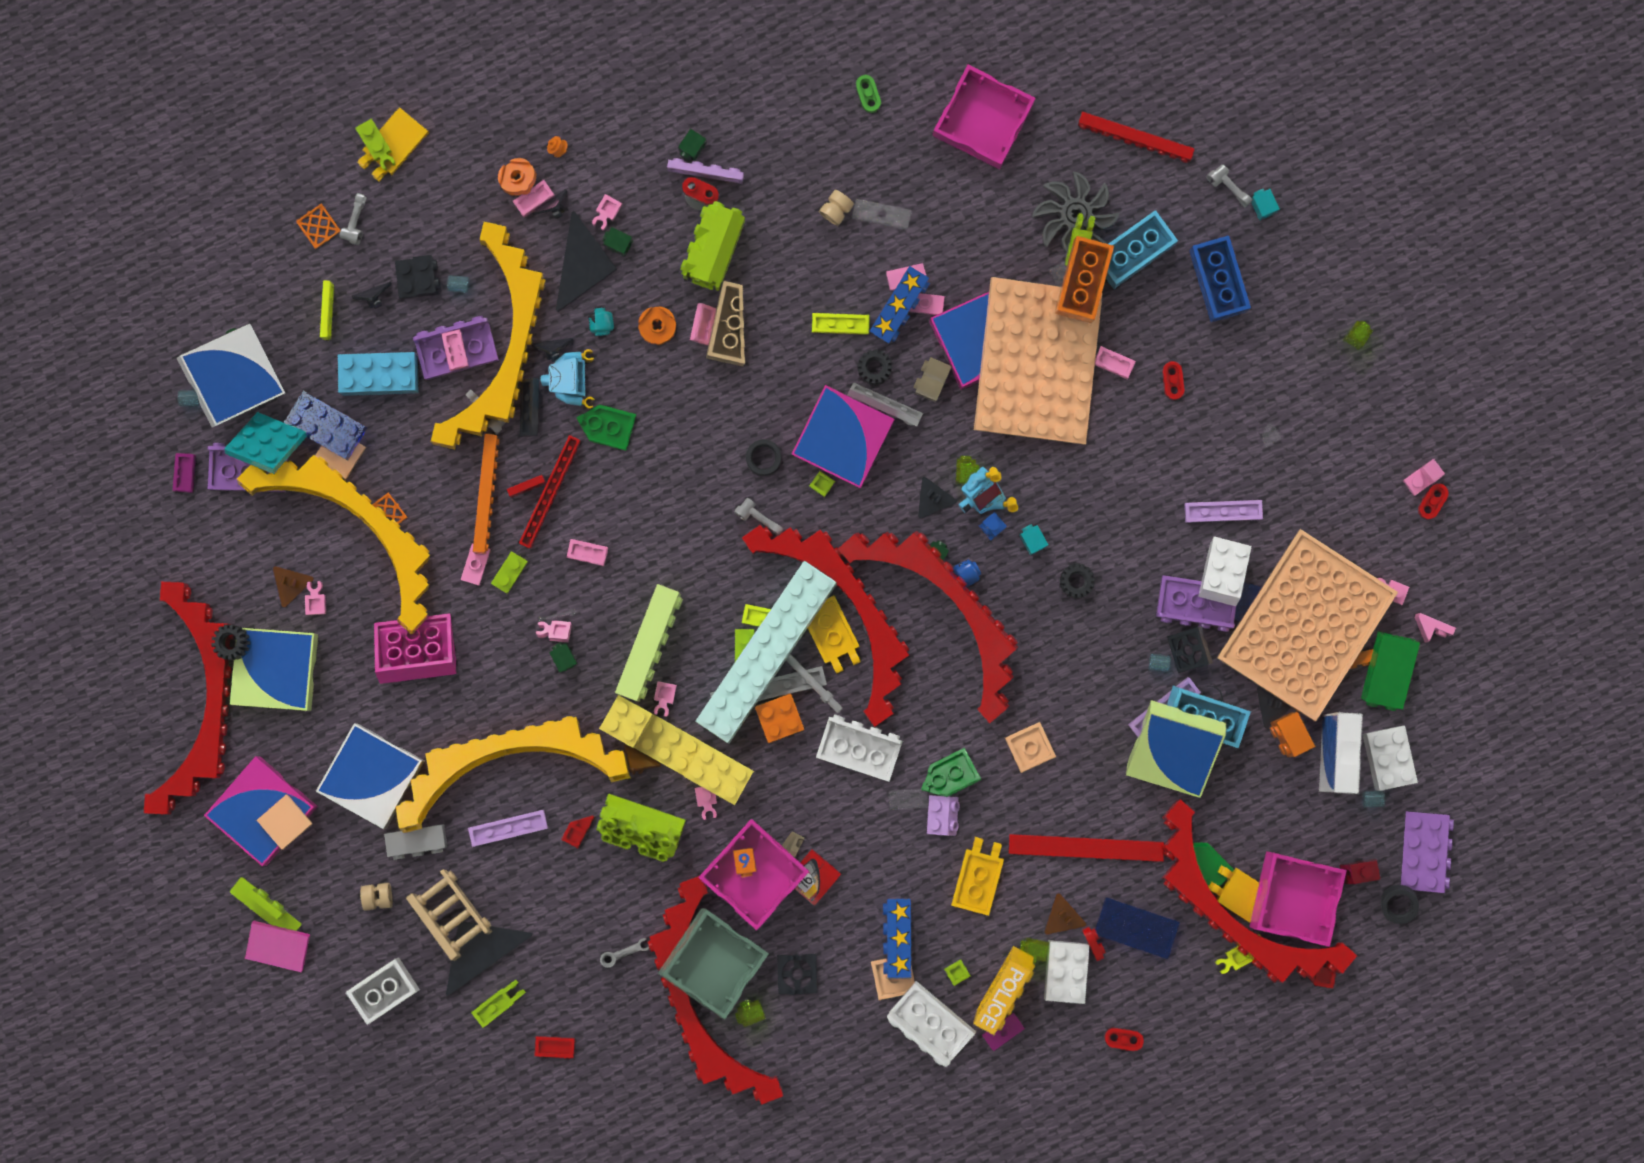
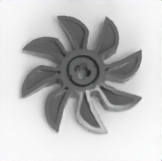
(1073, 205)

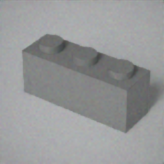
(416, 842)

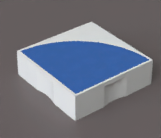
(230, 375)
(1340, 753)
(370, 776)

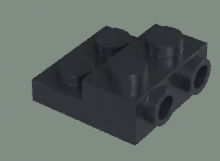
(417, 277)

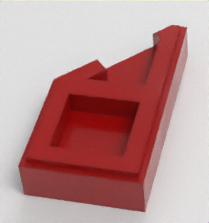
(577, 830)
(1324, 978)

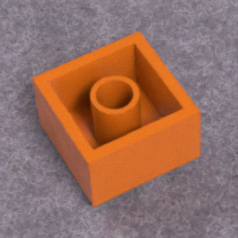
(779, 718)
(1292, 735)

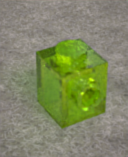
(1358, 334)
(964, 468)
(1035, 948)
(749, 1012)

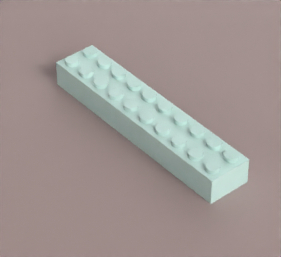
(766, 652)

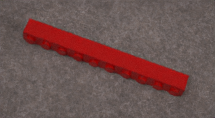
(1135, 136)
(549, 492)

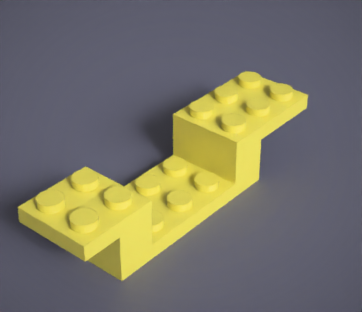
(676, 749)

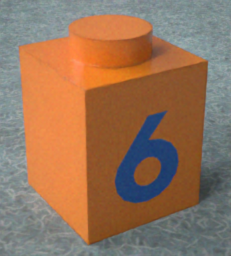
(745, 862)

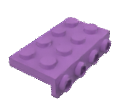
(477, 342)
(225, 470)
(1181, 603)
(1426, 852)

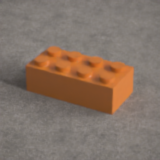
(1084, 279)

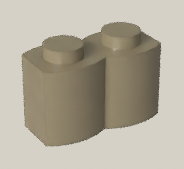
(932, 380)

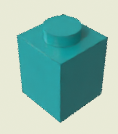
(1264, 203)
(1033, 539)

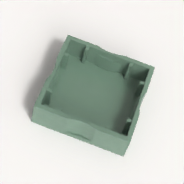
(712, 963)

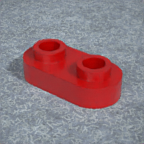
(700, 191)
(1173, 380)
(1433, 502)
(1091, 937)
(1123, 1039)

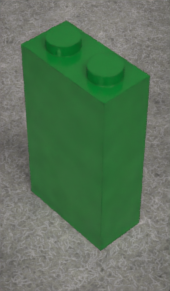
(1390, 671)

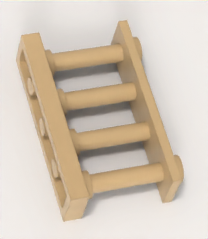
(441, 932)

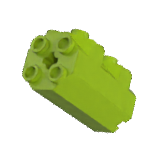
(713, 245)
(632, 823)

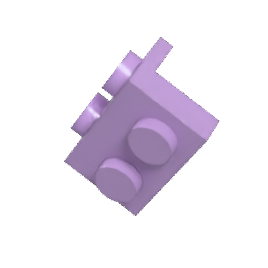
(943, 815)

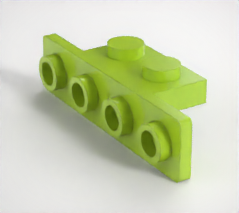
(262, 905)

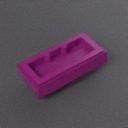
(184, 472)
(1010, 1029)

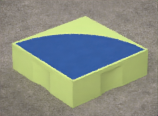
(275, 670)
(1176, 749)

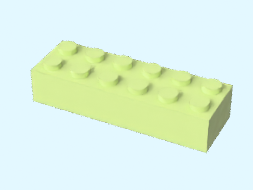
(648, 643)

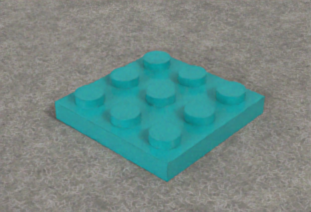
(265, 442)

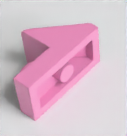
(1423, 477)
(1428, 625)

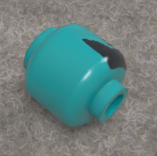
(601, 322)

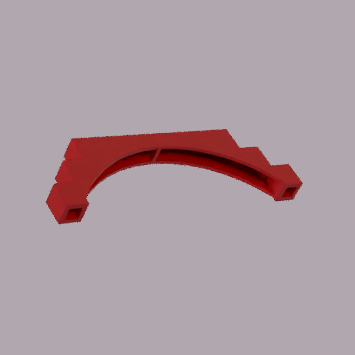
(821, 555)
(991, 638)
(208, 748)
(1189, 883)
(709, 1057)

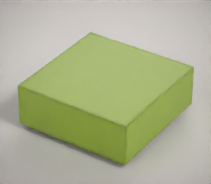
(822, 483)
(957, 972)

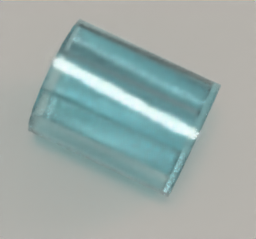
(458, 283)
(188, 398)
(1159, 662)
(1373, 799)

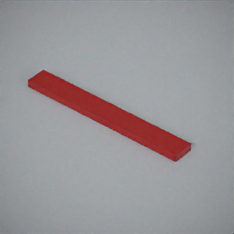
(1086, 847)

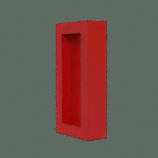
(526, 486)
(554, 1047)

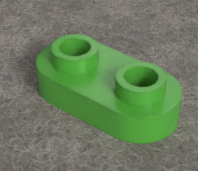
(868, 94)

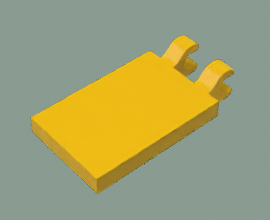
(402, 137)
(833, 635)
(978, 878)
(1238, 892)

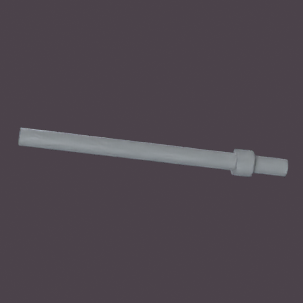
(826, 696)

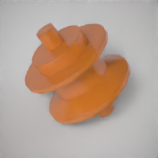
(557, 146)

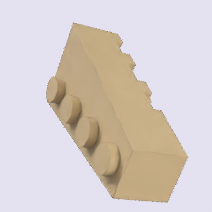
(728, 327)

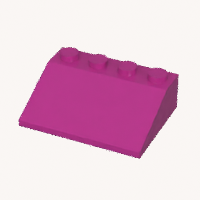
(416, 655)

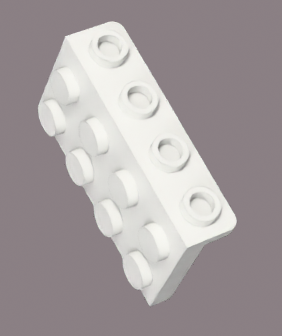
(859, 748)
(930, 1024)

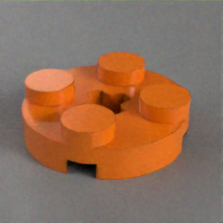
(523, 184)
(646, 325)

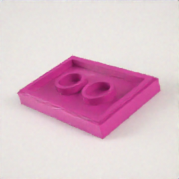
(277, 946)

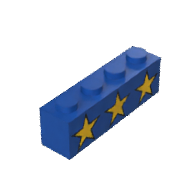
(899, 304)
(898, 939)

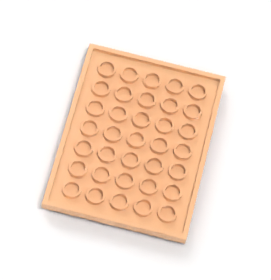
(1035, 365)
(1307, 625)

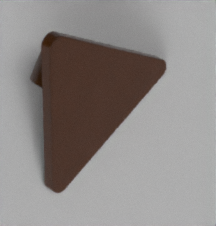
(290, 584)
(638, 760)
(1063, 917)

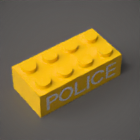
(1004, 990)

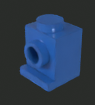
(992, 526)

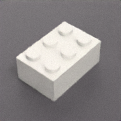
(1224, 571)
(1390, 758)
(1066, 972)
(382, 990)

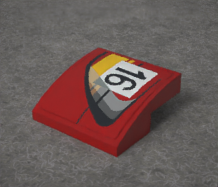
(818, 880)

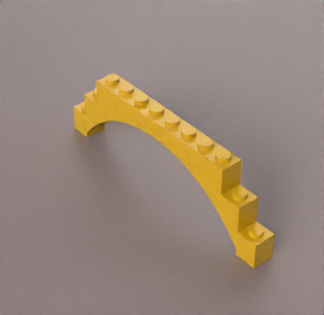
(499, 397)
(321, 481)
(450, 764)

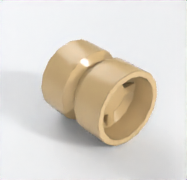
(838, 205)
(369, 896)

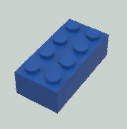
(1219, 279)

